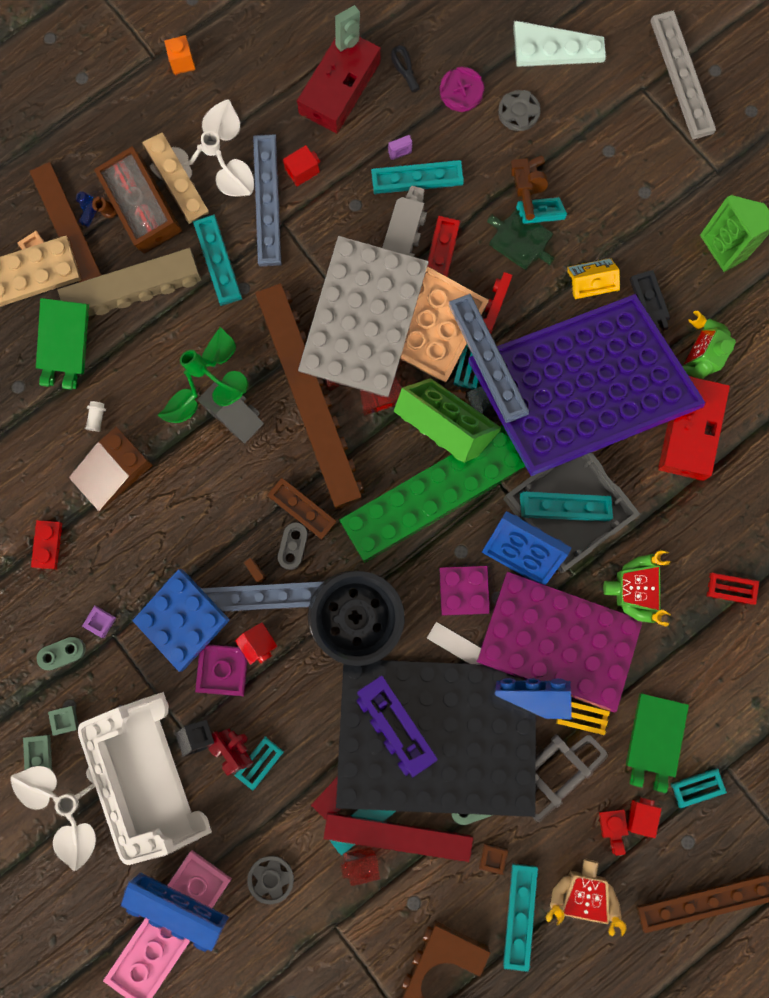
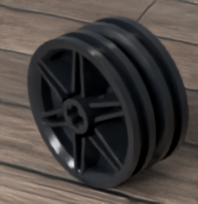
(373, 644)

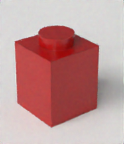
(302, 165)
(256, 644)
(643, 817)

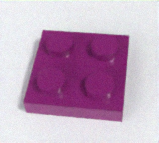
(464, 590)

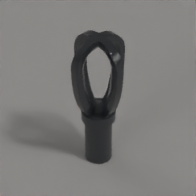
(408, 75)

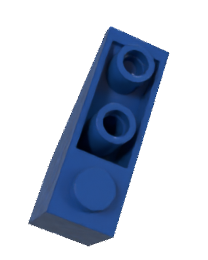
(543, 698)

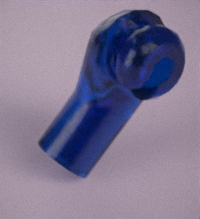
(86, 203)

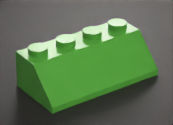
(736, 230)
(446, 419)

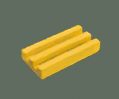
(603, 722)

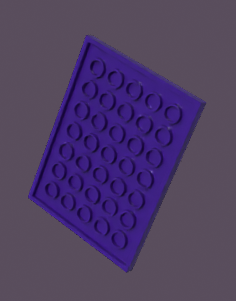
(592, 384)

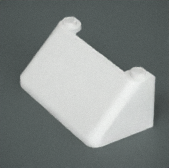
(139, 781)

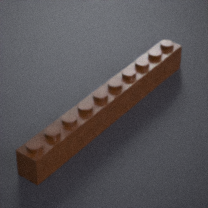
(309, 398)

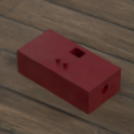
(338, 83)

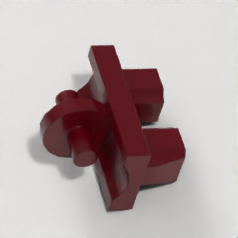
(233, 750)

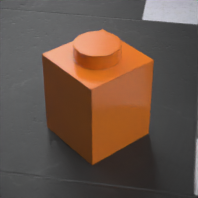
(179, 54)

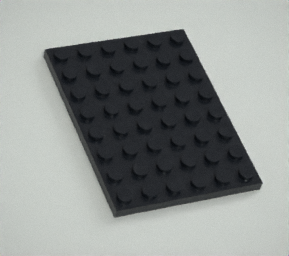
(478, 738)

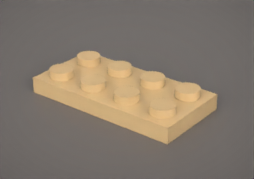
(37, 270)

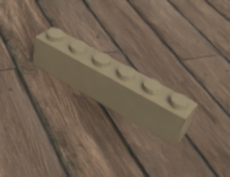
(134, 283)

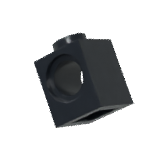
(194, 738)

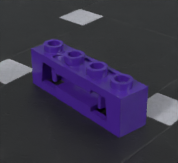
(373, 692)

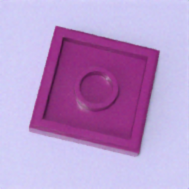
(221, 671)

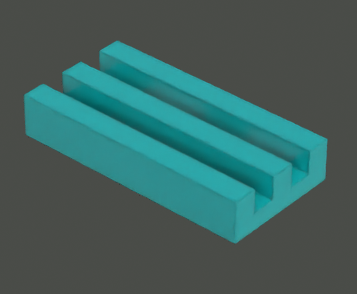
(544, 214)
(465, 384)
(272, 746)
(684, 803)

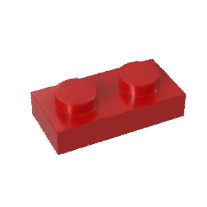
(46, 544)

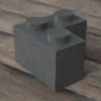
(236, 417)

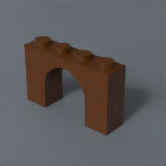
(443, 946)

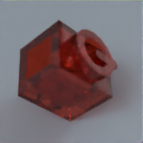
(360, 866)

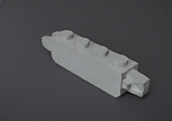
(405, 222)

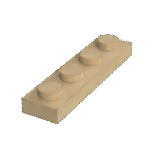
(175, 178)

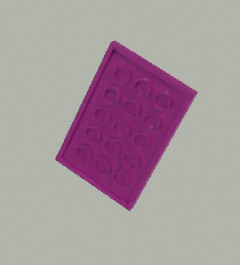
(560, 636)

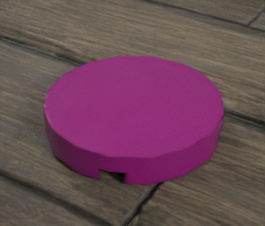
(461, 89)

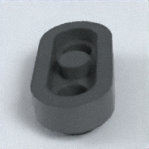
(292, 546)

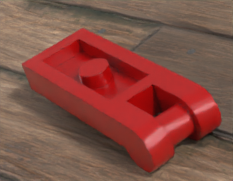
(494, 306)

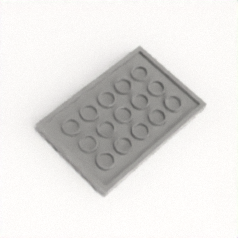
(363, 316)

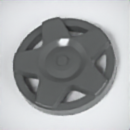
(519, 110)
(270, 879)

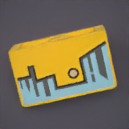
(594, 278)

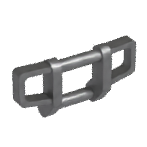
(584, 771)

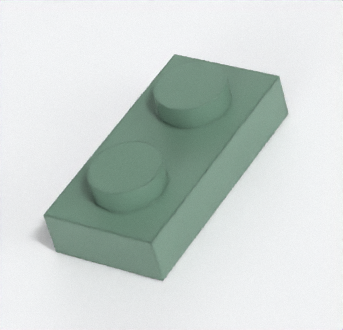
(347, 28)
(37, 751)

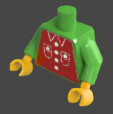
(710, 348)
(639, 588)

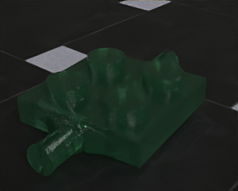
(520, 241)

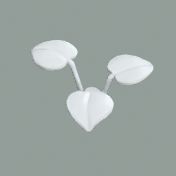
(223, 124)
(70, 843)

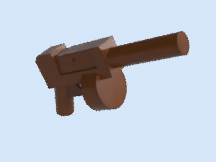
(528, 181)

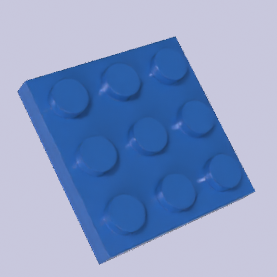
(526, 549)
(180, 620)

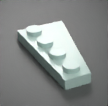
(555, 46)

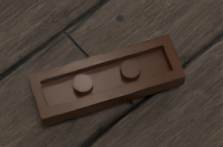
(302, 509)

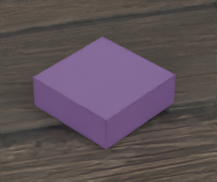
(400, 147)
(99, 621)

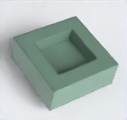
(63, 720)

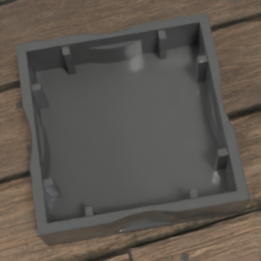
(582, 477)

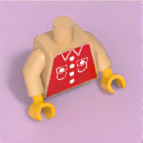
(586, 898)

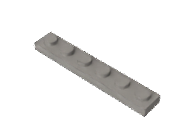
(683, 75)

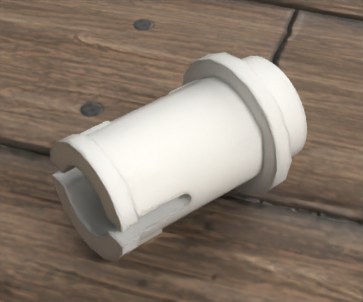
(95, 416)

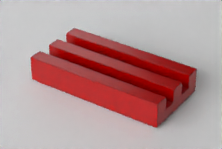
(713, 585)

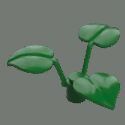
(228, 391)

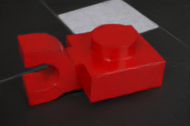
(614, 825)

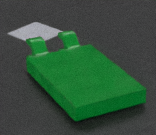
(61, 341)
(656, 740)

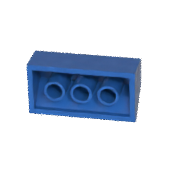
(174, 911)

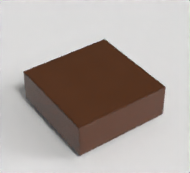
(255, 570)
(493, 859)

